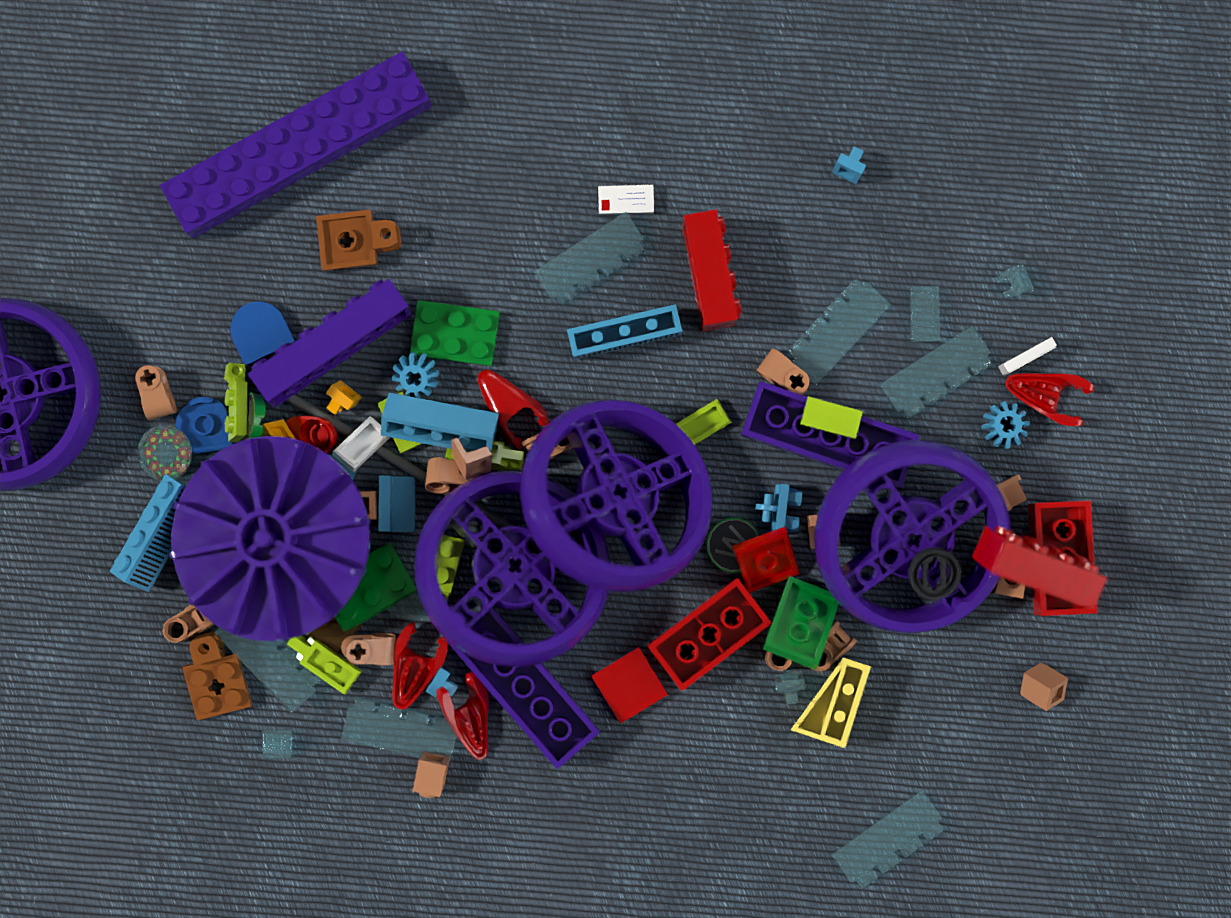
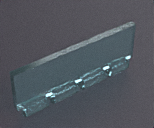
(594, 252)
(835, 338)
(941, 365)
(273, 668)
(391, 733)
(893, 832)

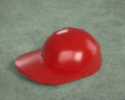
(314, 431)

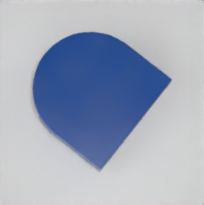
(259, 331)
(204, 424)

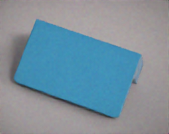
(396, 504)

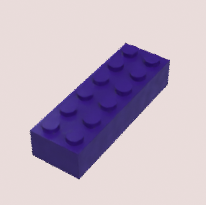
(330, 343)
(776, 420)
(532, 696)

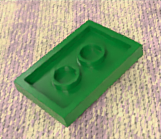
(455, 333)
(379, 589)
(801, 623)

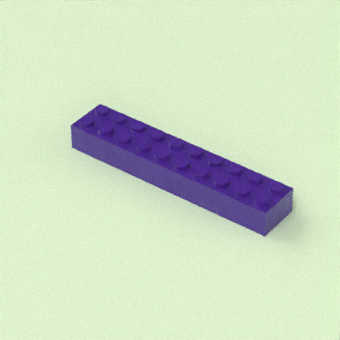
(296, 145)

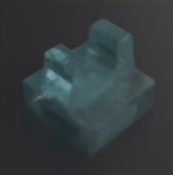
(1019, 280)
(789, 684)
(277, 743)

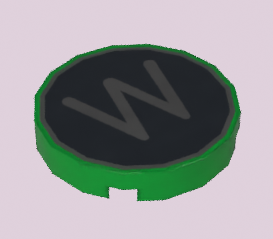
(255, 411)
(723, 537)

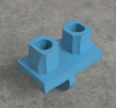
(782, 497)

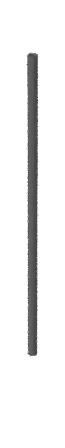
(391, 457)

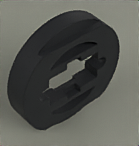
(945, 586)

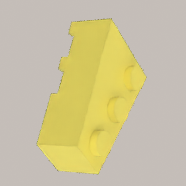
(835, 705)

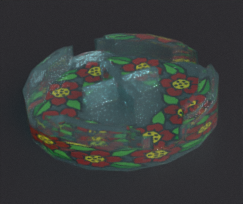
(164, 452)

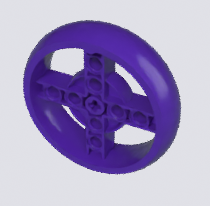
(15, 372)
(680, 463)
(868, 474)
(455, 623)

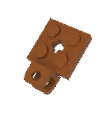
(367, 235)
(211, 665)

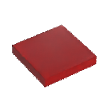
(766, 559)
(629, 685)

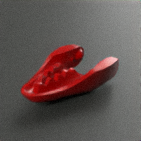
(1044, 391)
(507, 400)
(412, 670)
(470, 719)

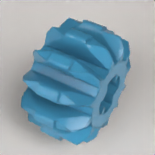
(415, 365)
(1014, 421)

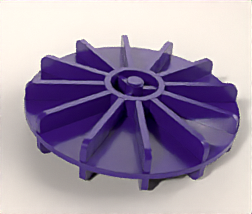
(270, 538)

